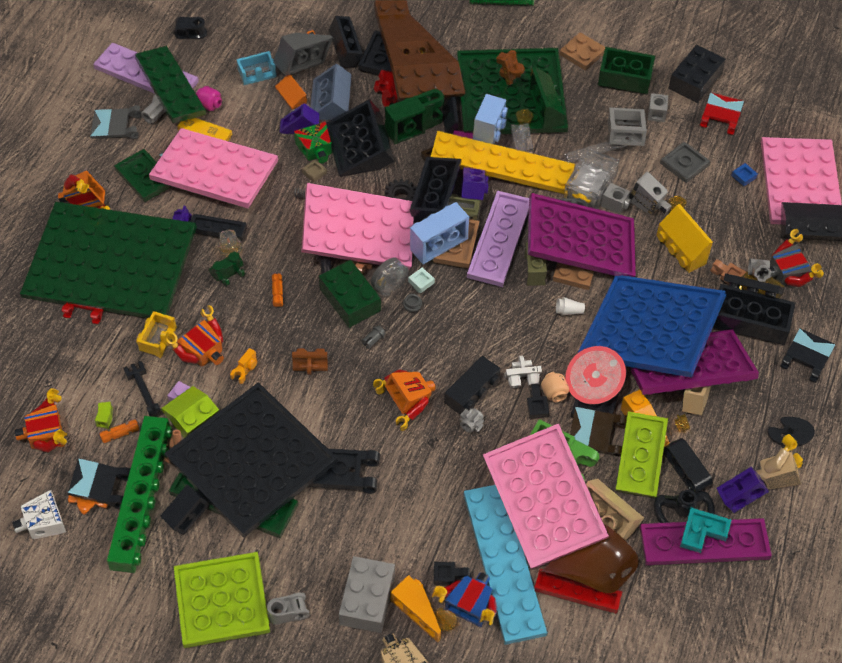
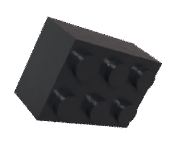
(696, 73)

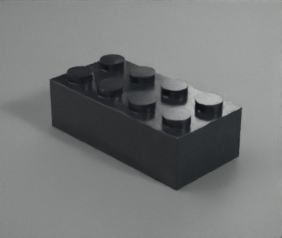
(755, 315)

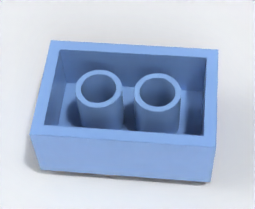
(439, 232)

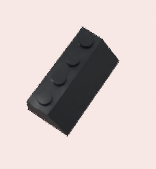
(434, 186)
(812, 221)

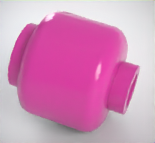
(209, 98)

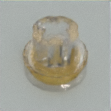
(229, 243)

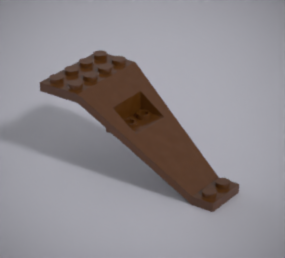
(415, 71)

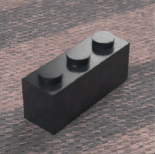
(345, 41)
(472, 385)

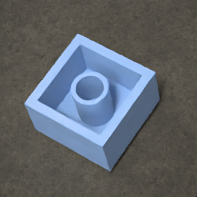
(490, 119)

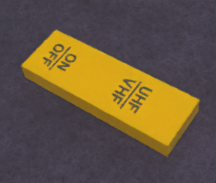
(206, 128)

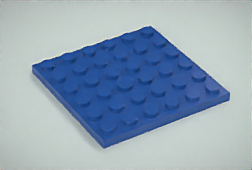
(655, 323)

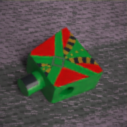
(314, 142)

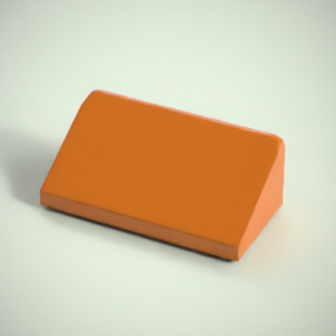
(291, 92)

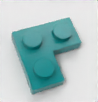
(702, 524)

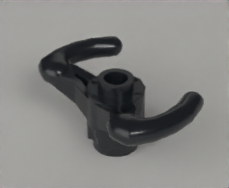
(682, 503)

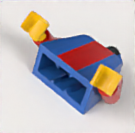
(469, 599)

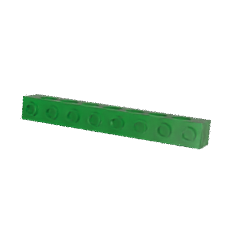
(128, 560)

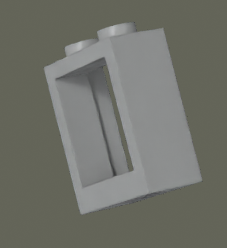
(618, 133)

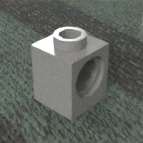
(657, 107)
(616, 198)

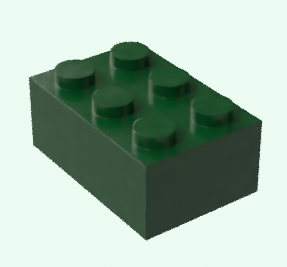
(626, 70)
(349, 293)

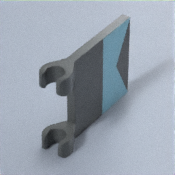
(114, 122)

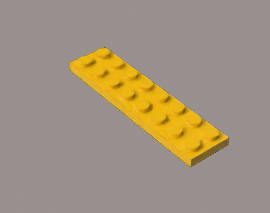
(504, 162)

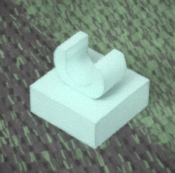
(421, 280)

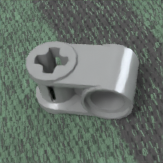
(289, 608)

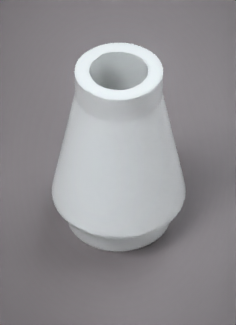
(569, 307)

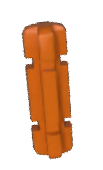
(277, 290)
(119, 431)

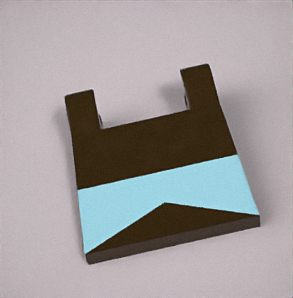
(595, 429)

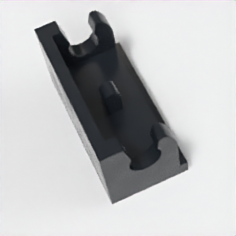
(185, 510)

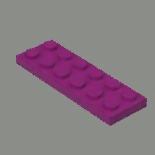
(745, 542)

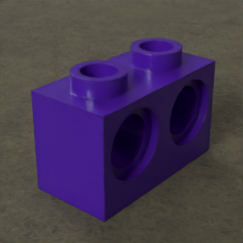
(474, 183)
(742, 489)

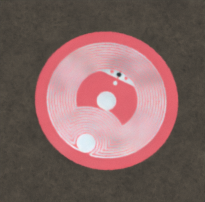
(595, 375)

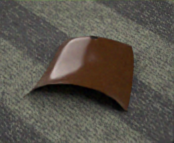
(596, 563)

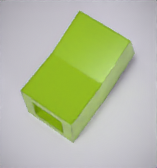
(104, 415)

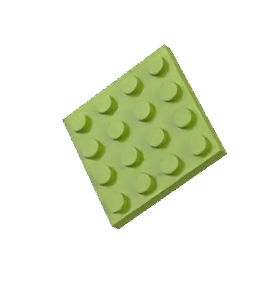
(221, 599)

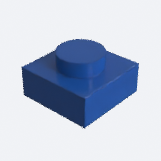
(744, 174)

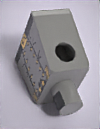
(649, 195)

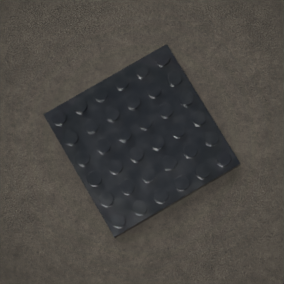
(251, 459)

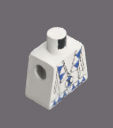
(40, 517)

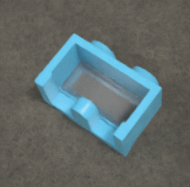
(256, 68)

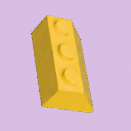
(684, 239)

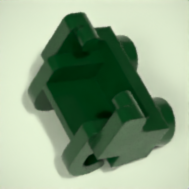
(227, 267)

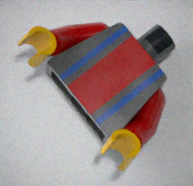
(790, 265)

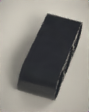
(687, 465)

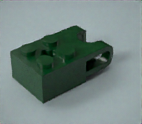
(413, 116)

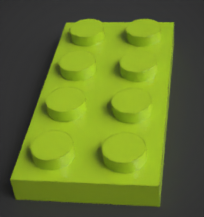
(641, 454)

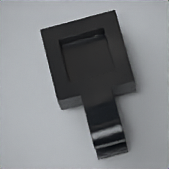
(537, 404)
(446, 573)

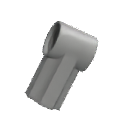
(153, 111)
(759, 269)

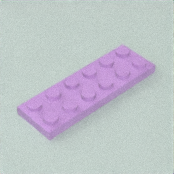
(122, 64)
(499, 239)

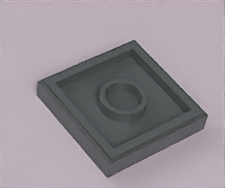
(685, 162)

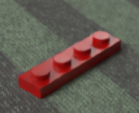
(577, 592)

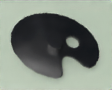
(798, 428)

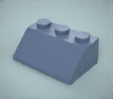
(331, 93)

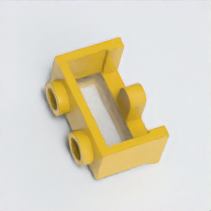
(154, 332)

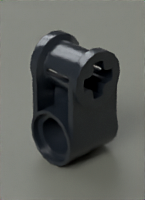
(188, 27)

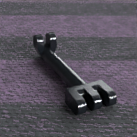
(152, 409)

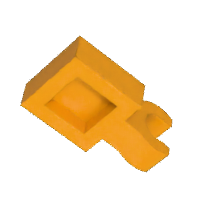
(245, 364)

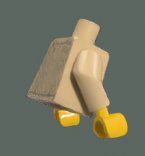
(782, 468)

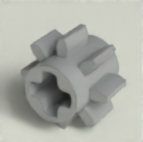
(471, 420)

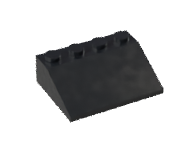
(359, 140)

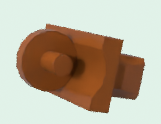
(510, 67)
(310, 361)

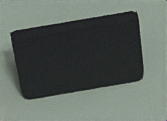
(450, 116)

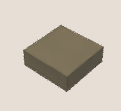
(314, 170)

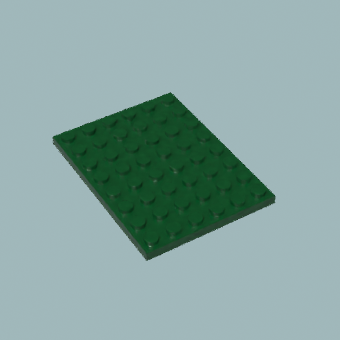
(109, 260)

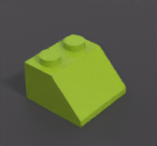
(190, 410)

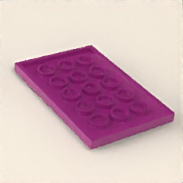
(581, 236)
(720, 363)

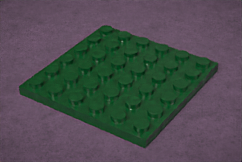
(482, 77)

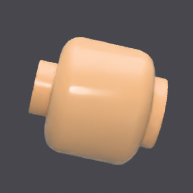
(555, 387)

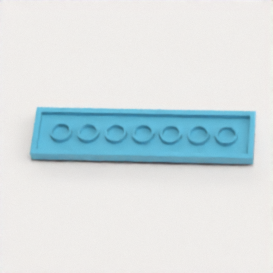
(505, 565)

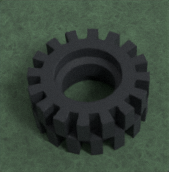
(401, 188)

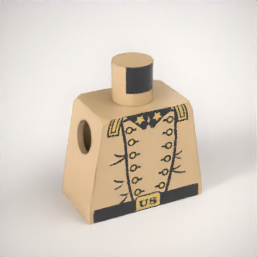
(401, 651)

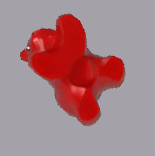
(387, 87)

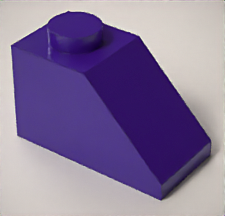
(299, 118)

